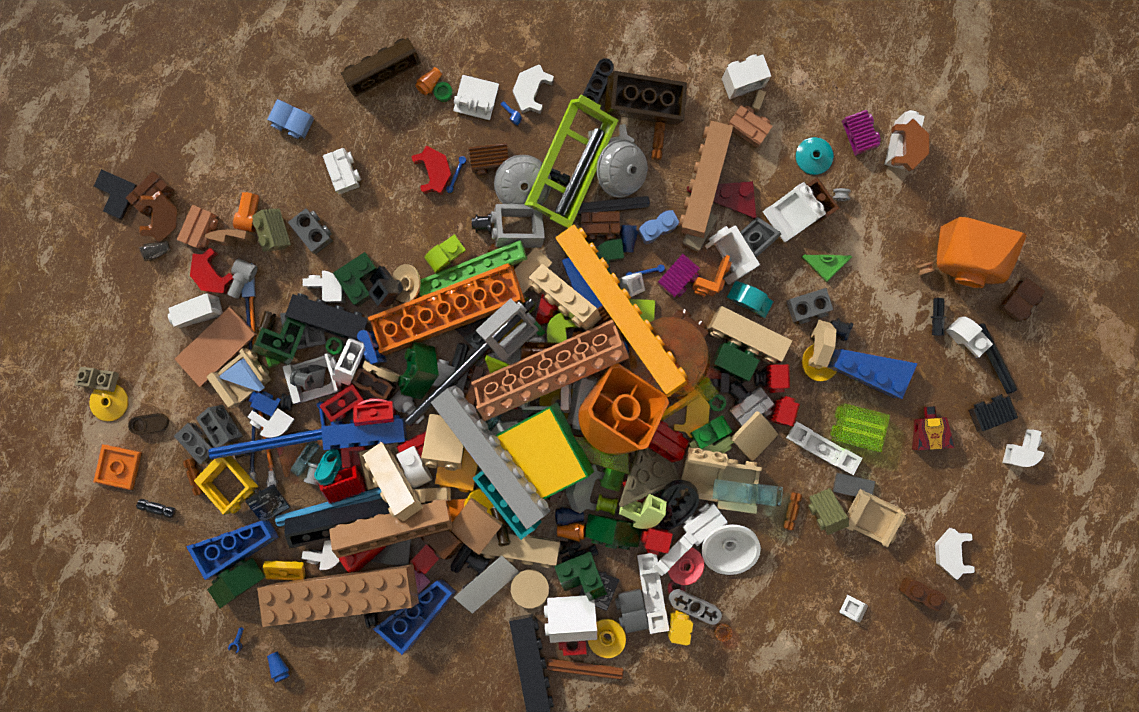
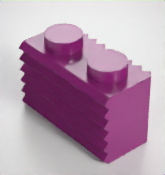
(861, 132)
(678, 276)

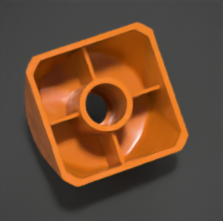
(978, 252)
(621, 412)

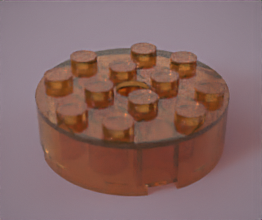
(689, 350)

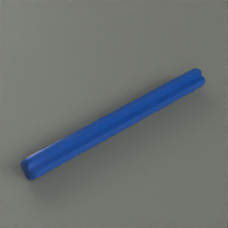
(265, 444)

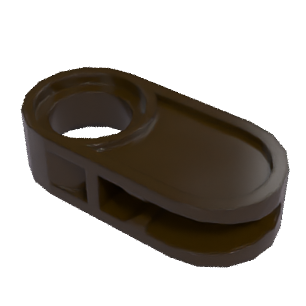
(152, 423)

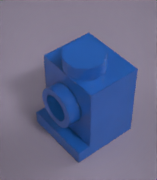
(264, 402)

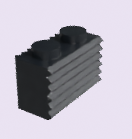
(993, 413)

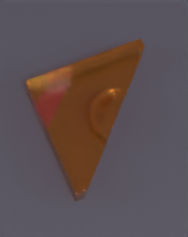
(289, 455)

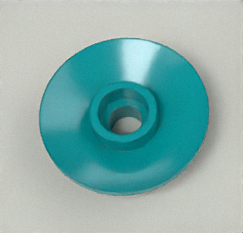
(811, 164)

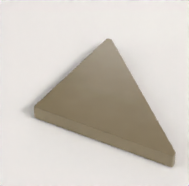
(647, 475)

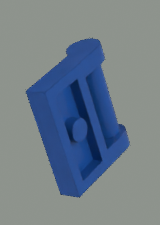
(371, 354)

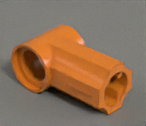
(247, 208)

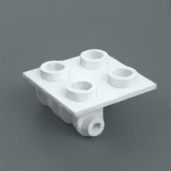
(476, 97)

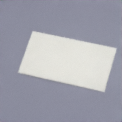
(486, 584)

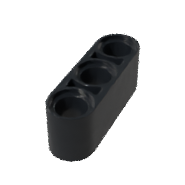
(598, 77)

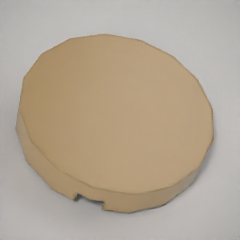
(381, 371)
(529, 588)

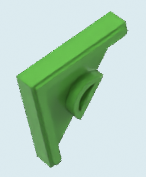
(826, 265)

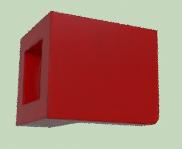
(350, 456)

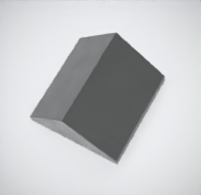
(759, 235)

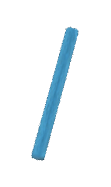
(370, 495)

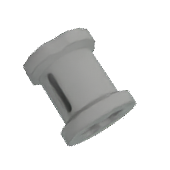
(310, 476)

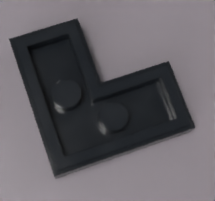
(118, 190)

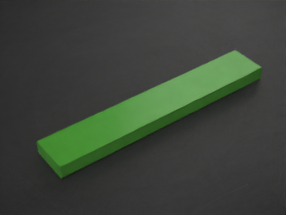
(508, 254)

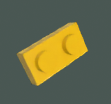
(284, 570)

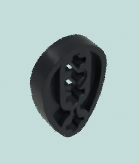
(686, 506)

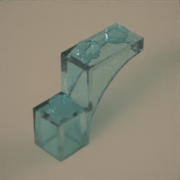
(747, 492)

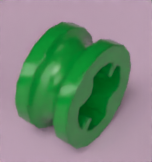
(330, 342)
(719, 397)

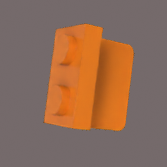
(705, 287)

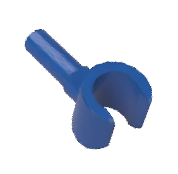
(515, 115)
(237, 641)

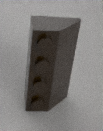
(380, 67)

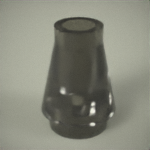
(152, 251)

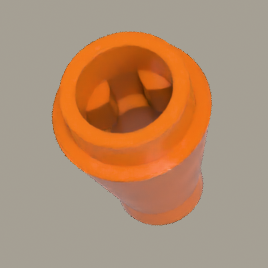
(428, 81)
(572, 531)

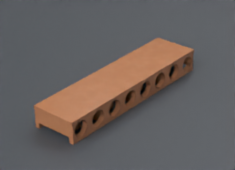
(549, 370)

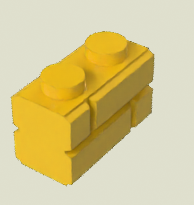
(680, 628)

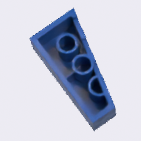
(876, 372)
(349, 435)
(228, 549)
(408, 624)

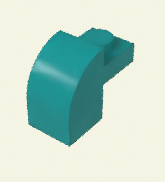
(750, 298)

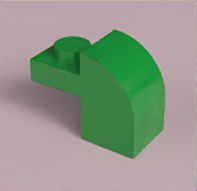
(711, 432)

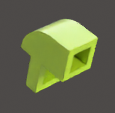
(441, 255)
(557, 328)

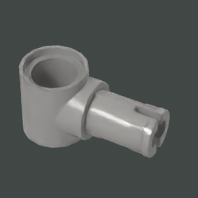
(242, 273)
(404, 404)

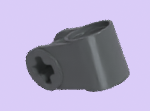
(308, 377)

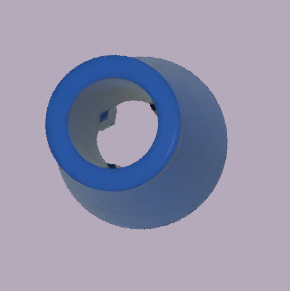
(278, 668)

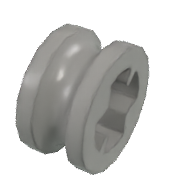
(841, 194)

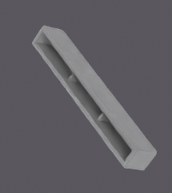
(490, 456)

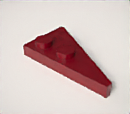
(736, 196)

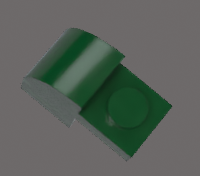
(611, 252)

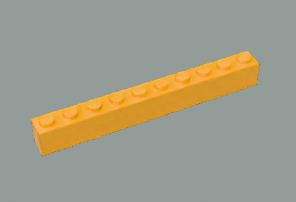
(621, 310)

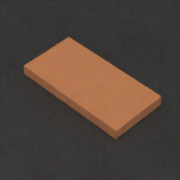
(215, 346)

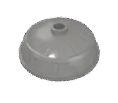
(615, 168)
(515, 172)

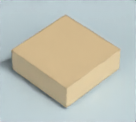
(758, 101)

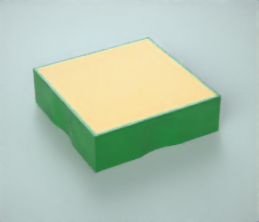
(546, 451)

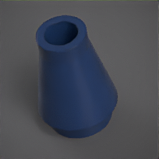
(628, 235)
(568, 516)

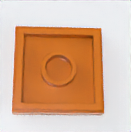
(117, 467)

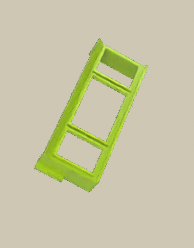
(608, 126)

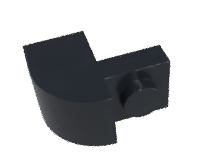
(384, 288)

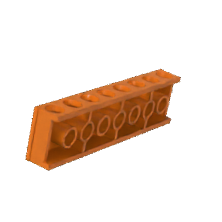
(445, 309)

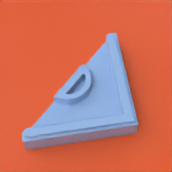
(242, 375)

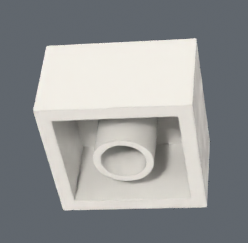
(746, 76)

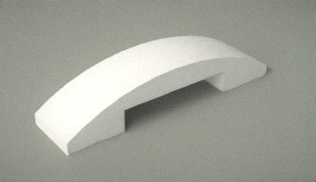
(824, 448)
(652, 593)

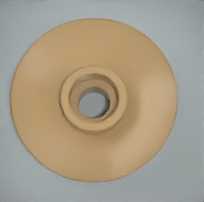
(410, 281)

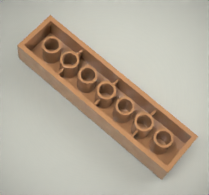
(338, 595)

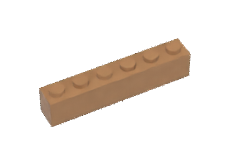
(706, 180)
(387, 530)

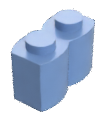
(291, 119)
(663, 225)

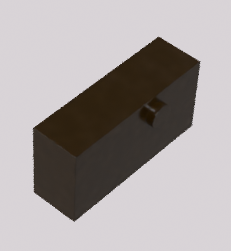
(645, 98)

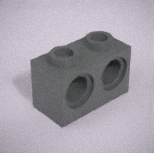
(308, 233)
(808, 302)
(219, 426)
(195, 442)

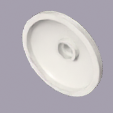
(733, 556)

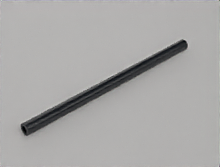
(465, 367)

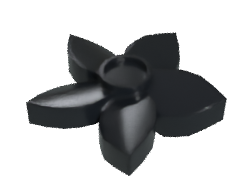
(569, 547)

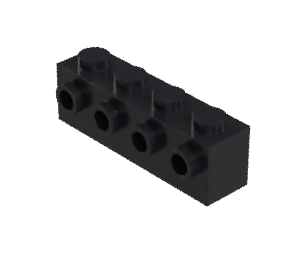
(324, 317)

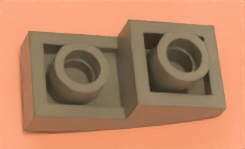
(696, 242)
(97, 379)

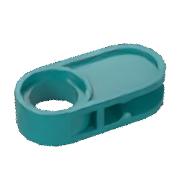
(328, 470)

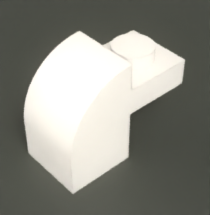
(331, 289)
(969, 333)
(275, 427)
(1027, 453)
(413, 468)
(326, 557)

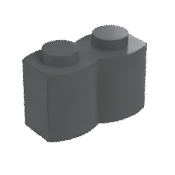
(632, 610)

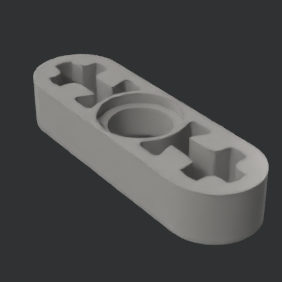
(699, 614)

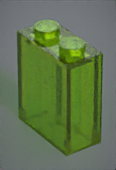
(860, 427)

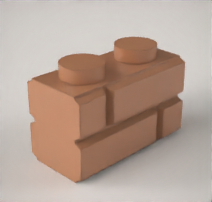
(750, 126)
(196, 226)

